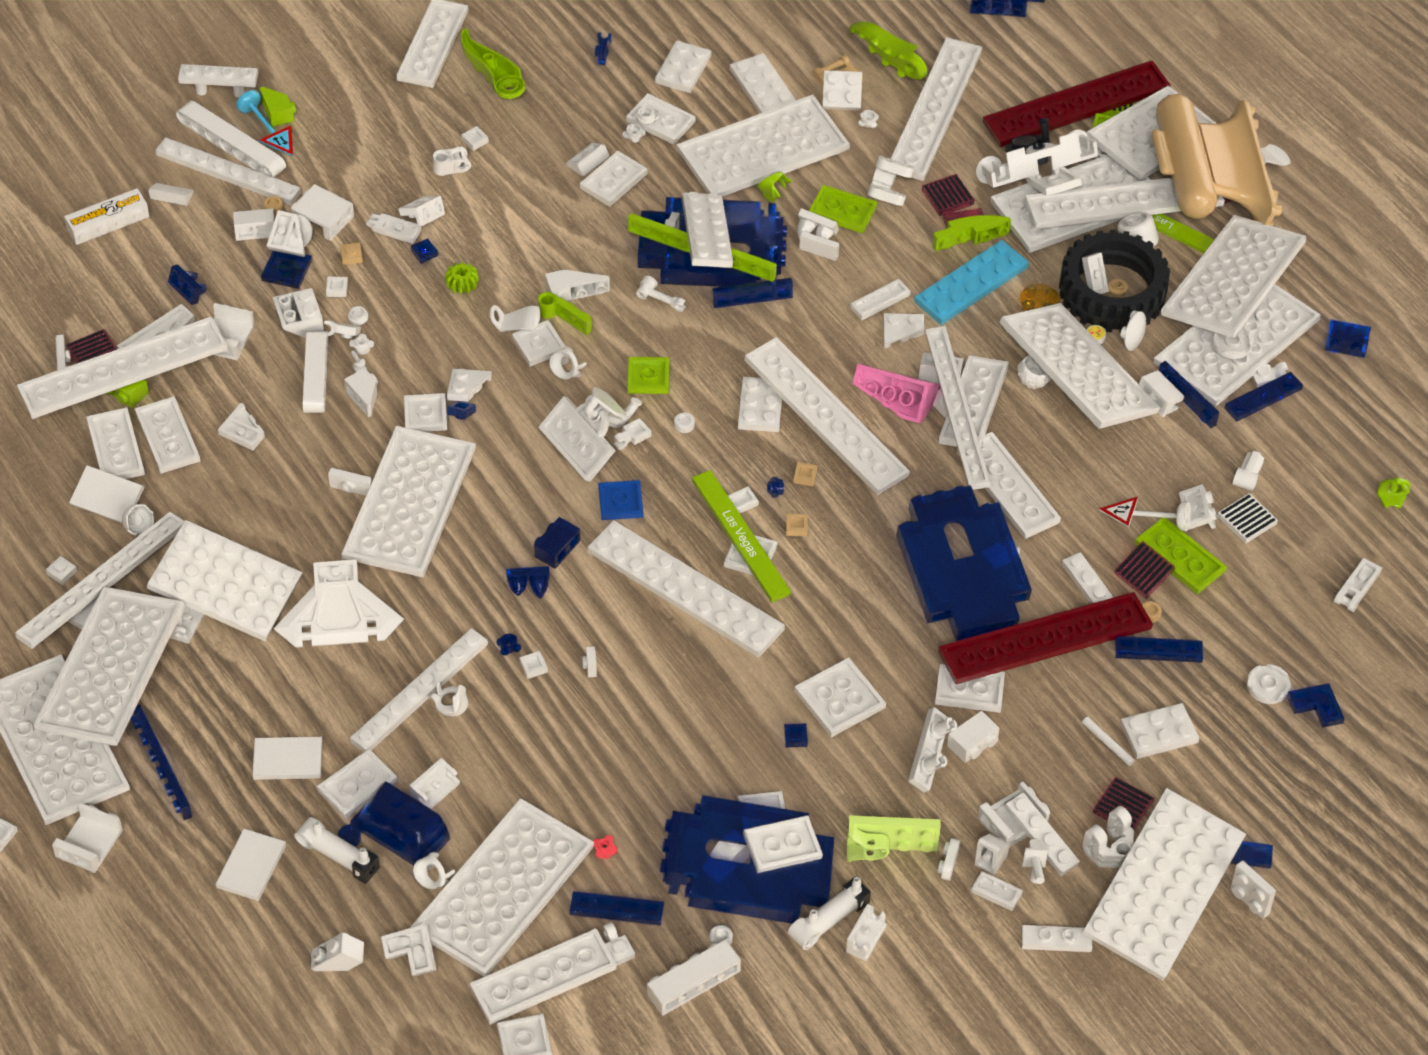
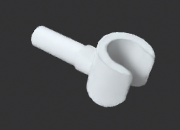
(359, 364)

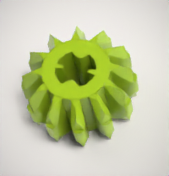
(461, 278)

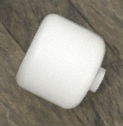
(1141, 224)

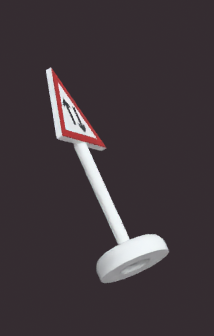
(1126, 510)

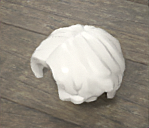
(1032, 374)

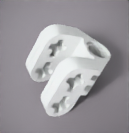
(884, 178)
(1120, 830)

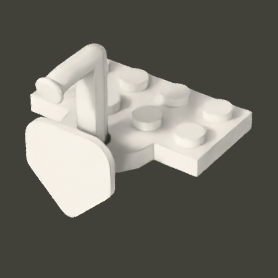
(581, 430)

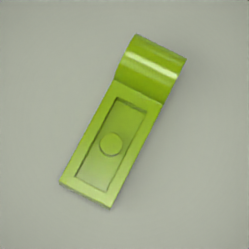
(553, 305)

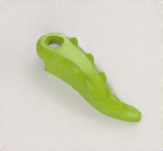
(891, 49)
(496, 68)

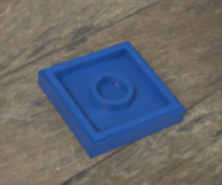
(620, 500)

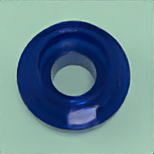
(775, 487)

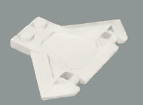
(338, 610)

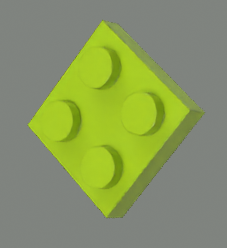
(648, 375)

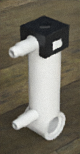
(359, 861)
(809, 929)

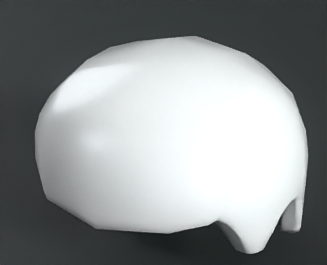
(137, 519)

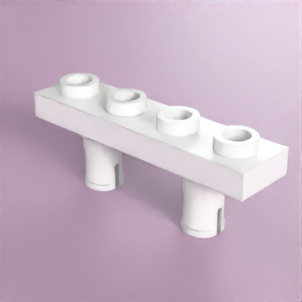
(218, 75)
(928, 753)

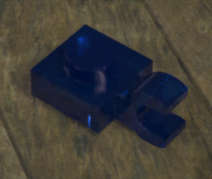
(602, 49)

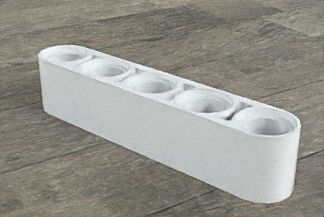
(315, 372)

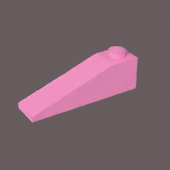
(903, 394)

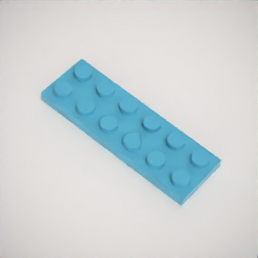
(971, 282)

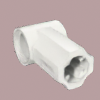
(1247, 475)

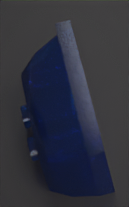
(401, 824)

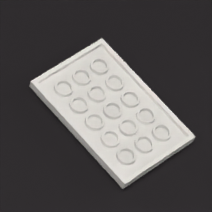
(1129, 136)
(224, 580)

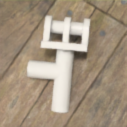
(1035, 857)

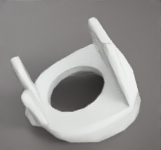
(560, 358)
(460, 700)
(425, 864)

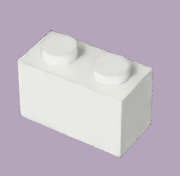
(973, 737)

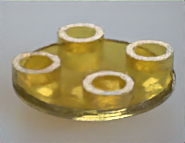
(1038, 296)

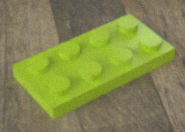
(1192, 562)

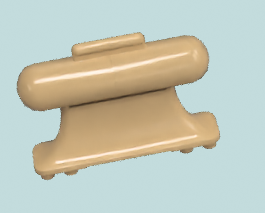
(1213, 160)

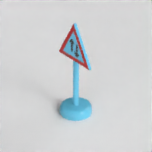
(278, 140)

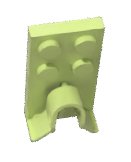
(888, 833)

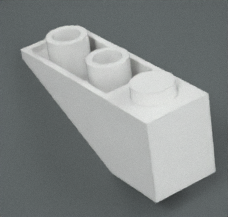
(576, 284)

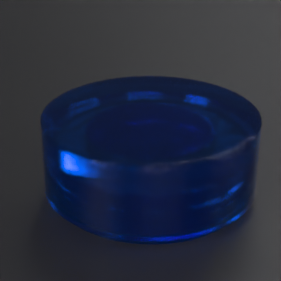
(350, 834)

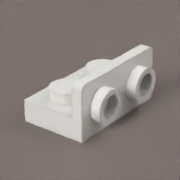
(424, 209)
(1201, 507)

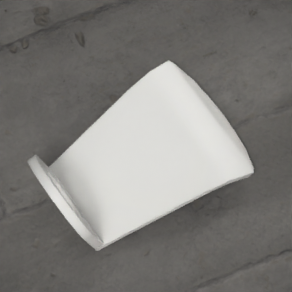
(1275, 155)
(522, 319)

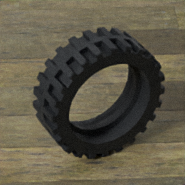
(1116, 250)

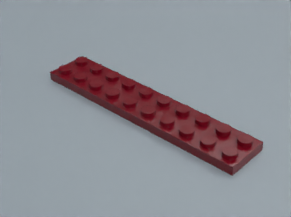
(1076, 102)
(1044, 638)

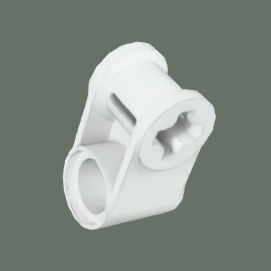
(449, 161)

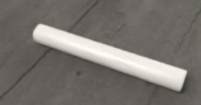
(1108, 741)

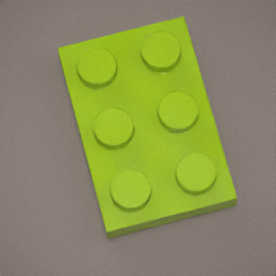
(844, 208)

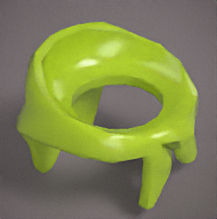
(767, 185)
(1393, 495)

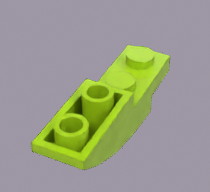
(973, 228)

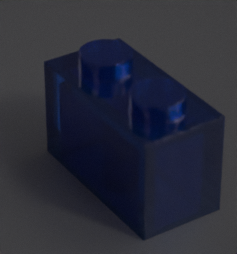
(1347, 338)
(556, 542)

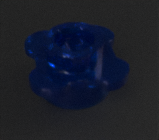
(508, 639)

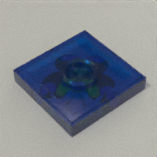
(286, 269)

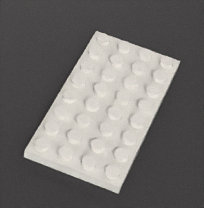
(763, 145)
(1093, 173)
(1233, 276)
(1273, 326)
(1079, 365)
(409, 501)
(109, 666)
(54, 767)
(1164, 884)
(503, 887)

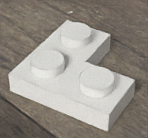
(414, 943)

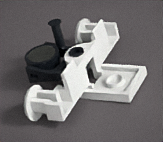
(1030, 151)

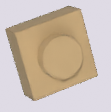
(351, 253)
(805, 474)
(796, 524)

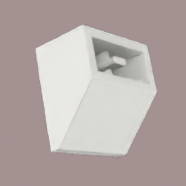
(299, 312)

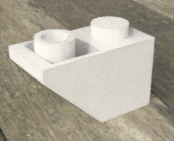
(337, 954)

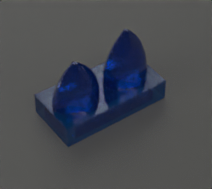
(185, 284)
(538, 578)

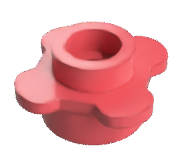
(606, 852)

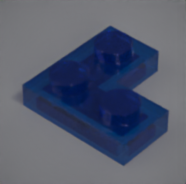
(1319, 699)

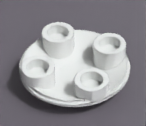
(1134, 331)

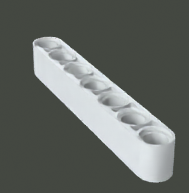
(230, 139)

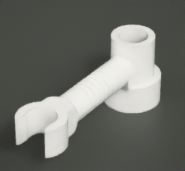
(647, 288)

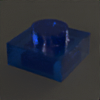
(424, 250)
(461, 409)
(795, 735)

